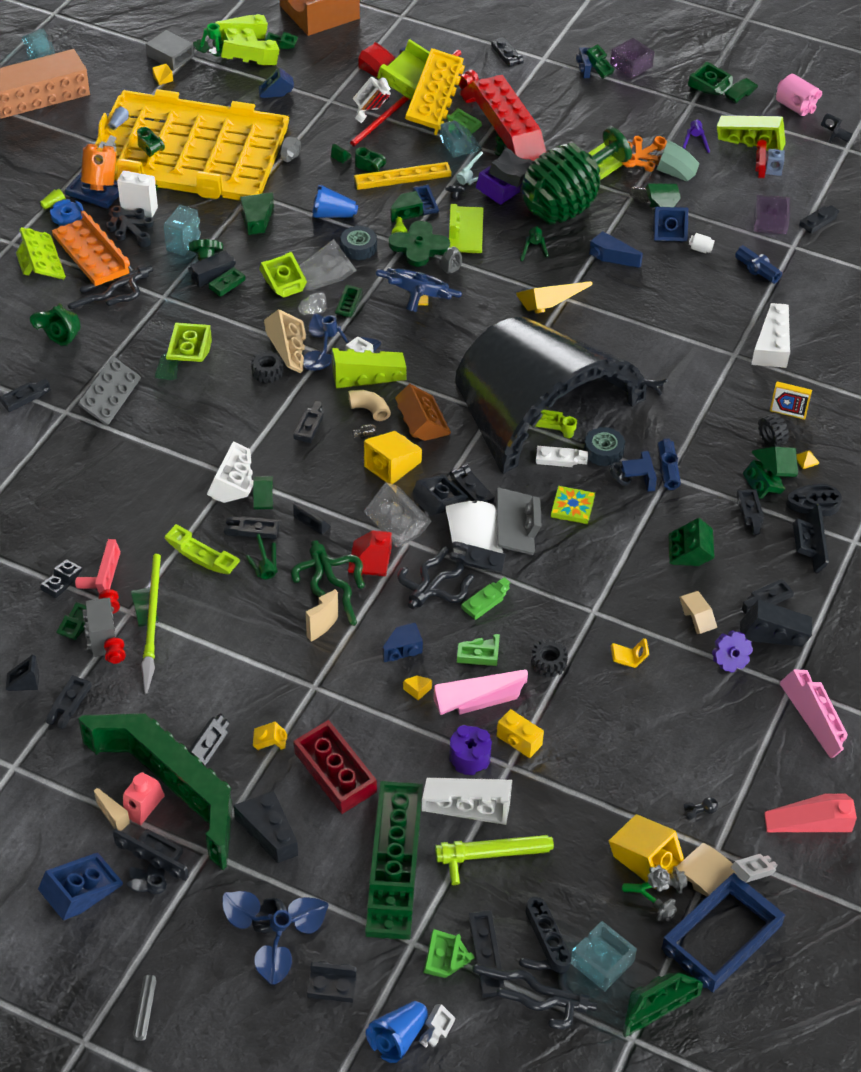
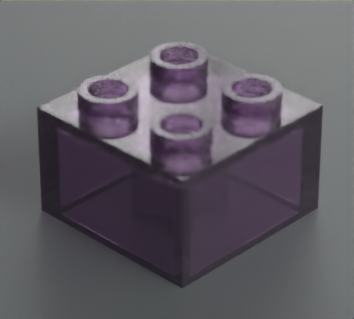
(632, 58)
(772, 214)

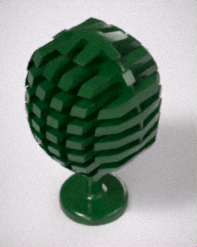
(568, 179)

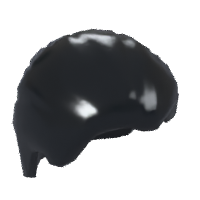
(270, 906)

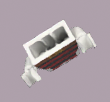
(371, 96)

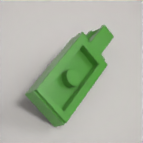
(486, 598)

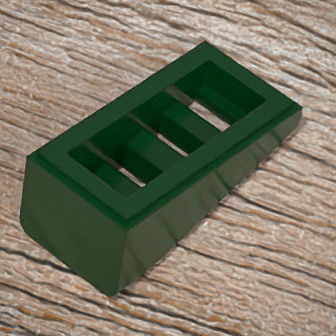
(352, 291)

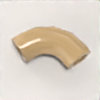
(369, 401)

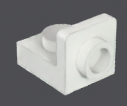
(359, 345)

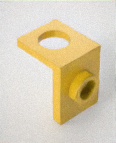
(630, 656)

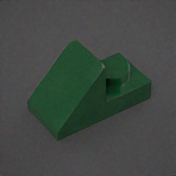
(263, 492)

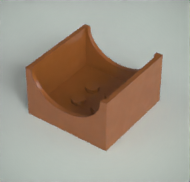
(321, 15)

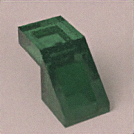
(167, 368)

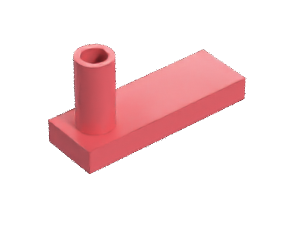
(106, 571)

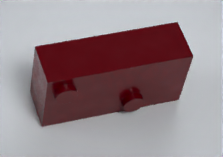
(335, 766)

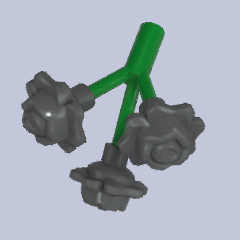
(661, 880)

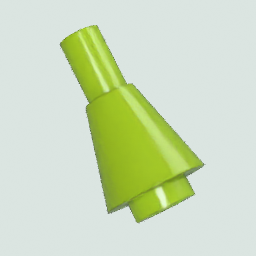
(399, 226)

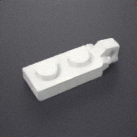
(560, 456)

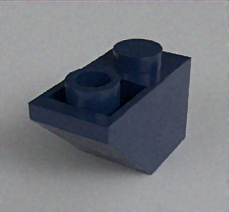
(402, 643)

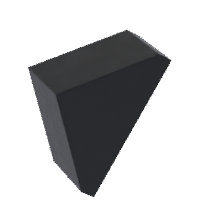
(24, 676)

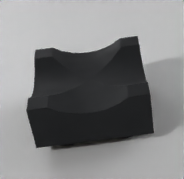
(510, 168)

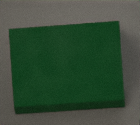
(779, 460)

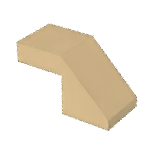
(701, 612)

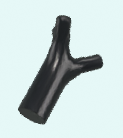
(655, 384)

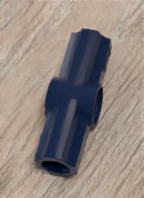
(758, 264)
(669, 464)

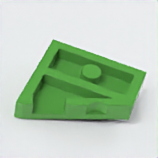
(479, 651)

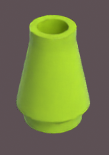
(52, 198)

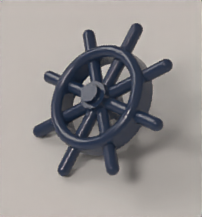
(418, 285)

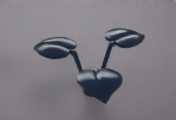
(326, 326)
(270, 961)

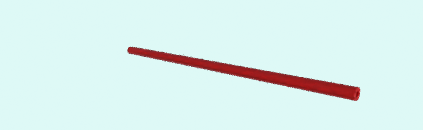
(385, 115)

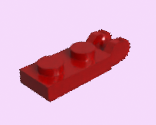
(761, 158)

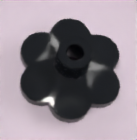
(455, 191)

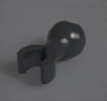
(708, 806)

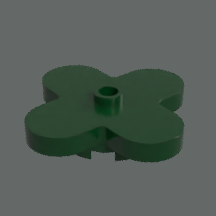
(419, 243)

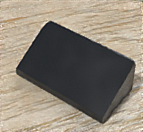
(310, 519)

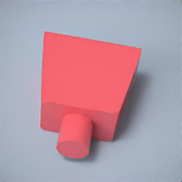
(142, 797)

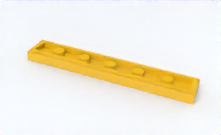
(402, 175)

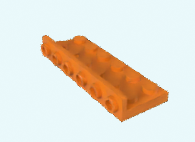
(92, 250)

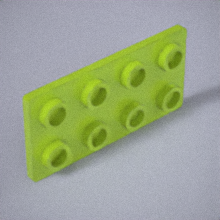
(466, 228)
(39, 254)

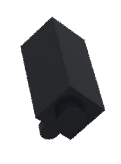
(211, 268)

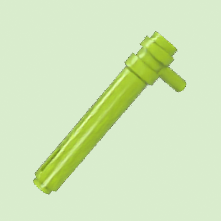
(460, 851)

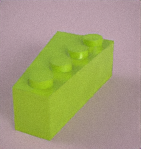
(751, 129)

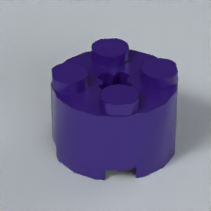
(470, 749)

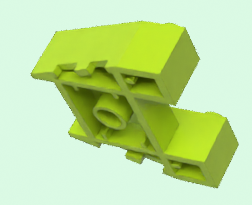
(241, 41)

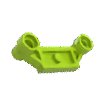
(557, 421)

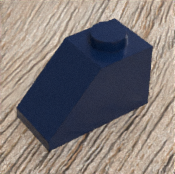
(276, 85)

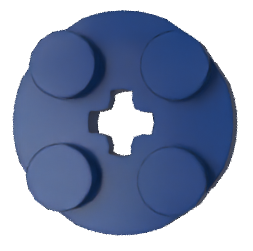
(60, 217)

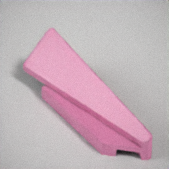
(479, 692)
(816, 710)

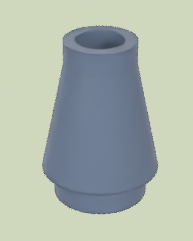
(119, 117)

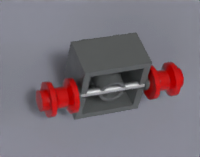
(101, 627)

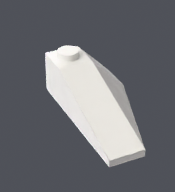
(234, 475)

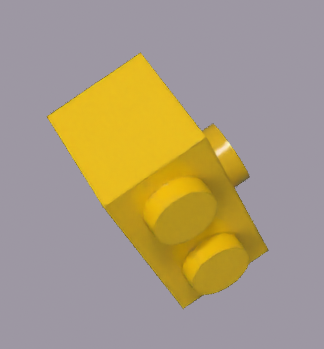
(520, 733)

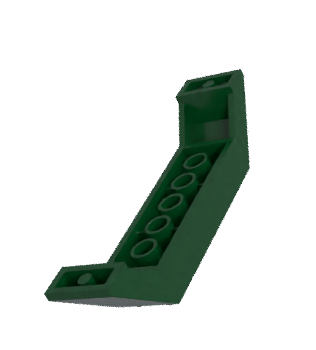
(171, 765)

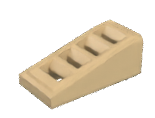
(112, 810)

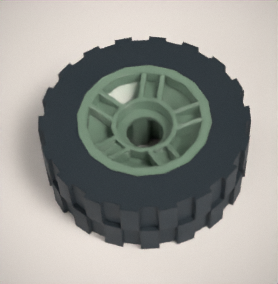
(358, 242)
(604, 446)

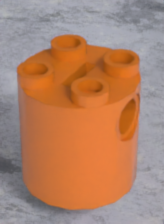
(98, 172)

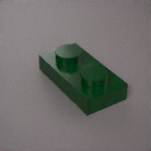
(227, 281)

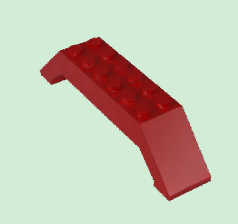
(507, 115)

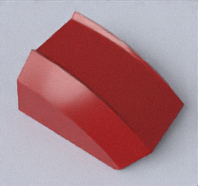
(374, 57)

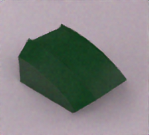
(710, 80)

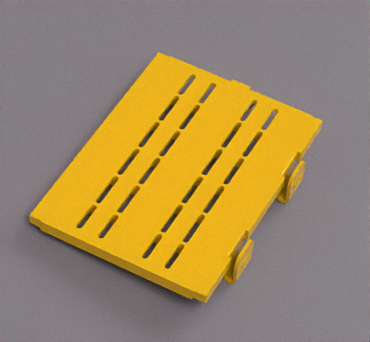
(223, 125)

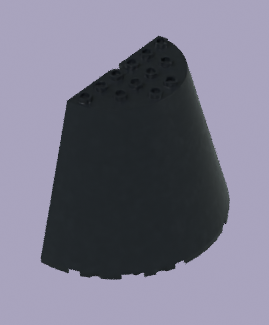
(521, 370)

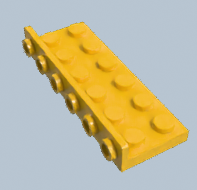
(435, 89)

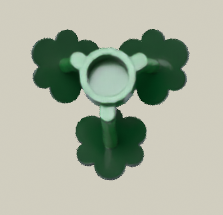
(213, 32)

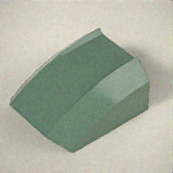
(677, 162)

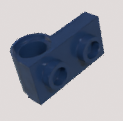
(584, 62)

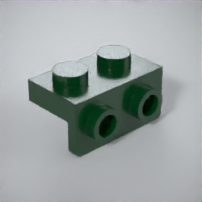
(762, 479)

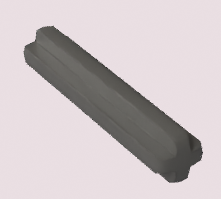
(144, 1008)

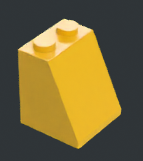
(391, 456)
(645, 845)

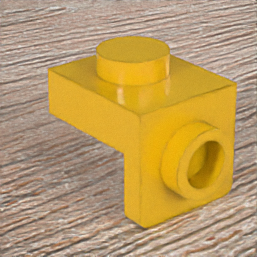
(269, 735)

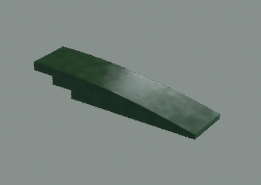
(394, 861)

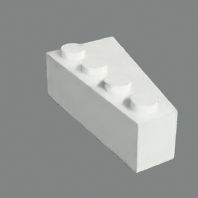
(774, 340)
(468, 798)

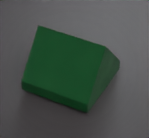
(340, 154)

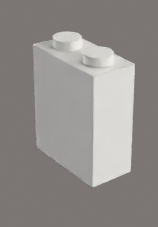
(137, 192)

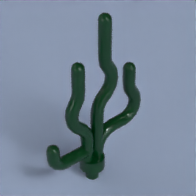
(321, 560)

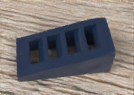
(425, 190)

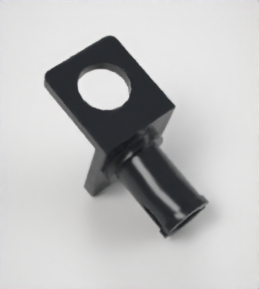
(837, 131)

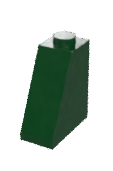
(257, 211)

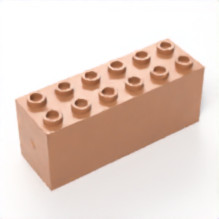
(42, 83)

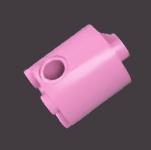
(798, 94)

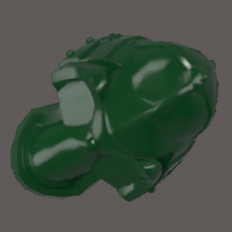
(58, 324)

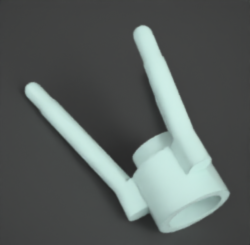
(465, 176)

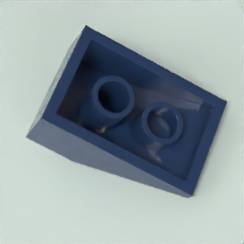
(78, 885)

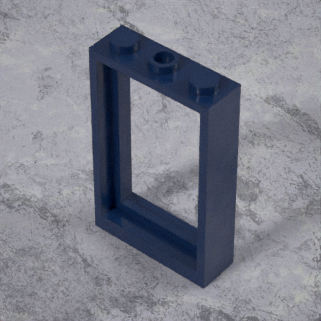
(753, 901)

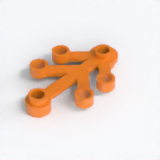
(658, 144)

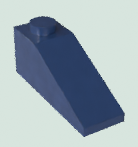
(614, 251)

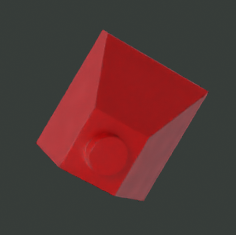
(373, 551)

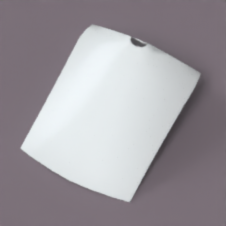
(473, 524)

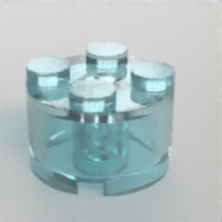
(38, 44)

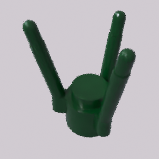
(534, 237)
(266, 568)

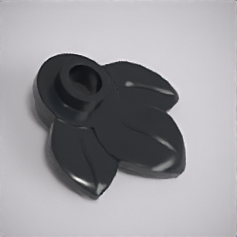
(147, 880)

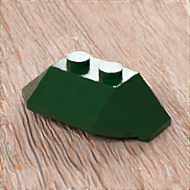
(658, 999)

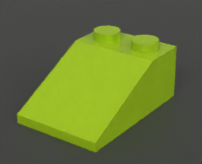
(189, 342)

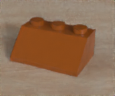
(421, 413)

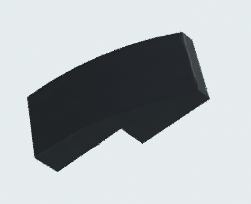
(63, 577)

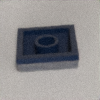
(670, 224)

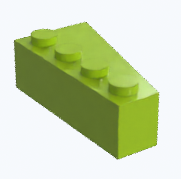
(366, 367)

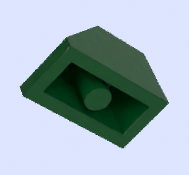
(407, 206)

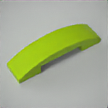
(200, 553)

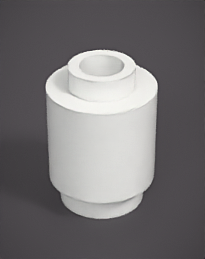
(701, 243)

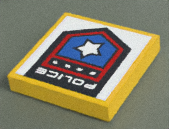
(790, 400)

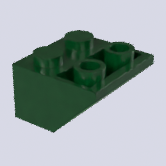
(691, 544)

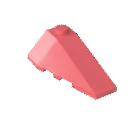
(814, 814)

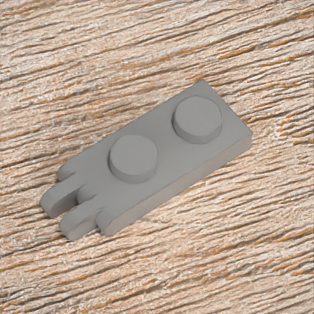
(754, 867)

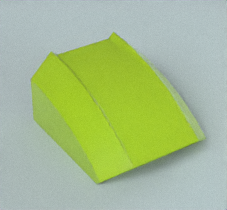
(283, 275)

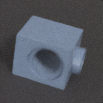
(774, 162)

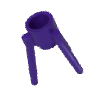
(696, 130)

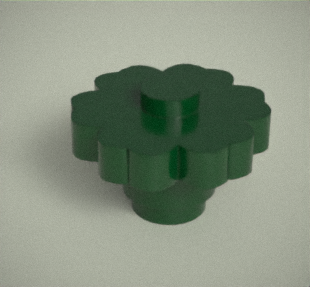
(205, 248)

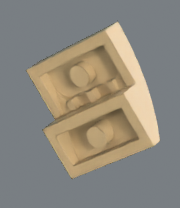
(322, 616)
(706, 869)

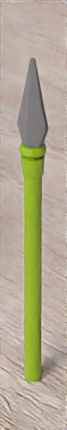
(148, 657)

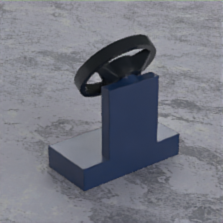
(636, 468)

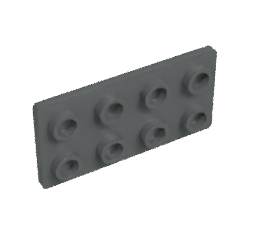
(109, 390)
(517, 520)

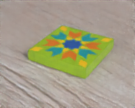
(573, 505)

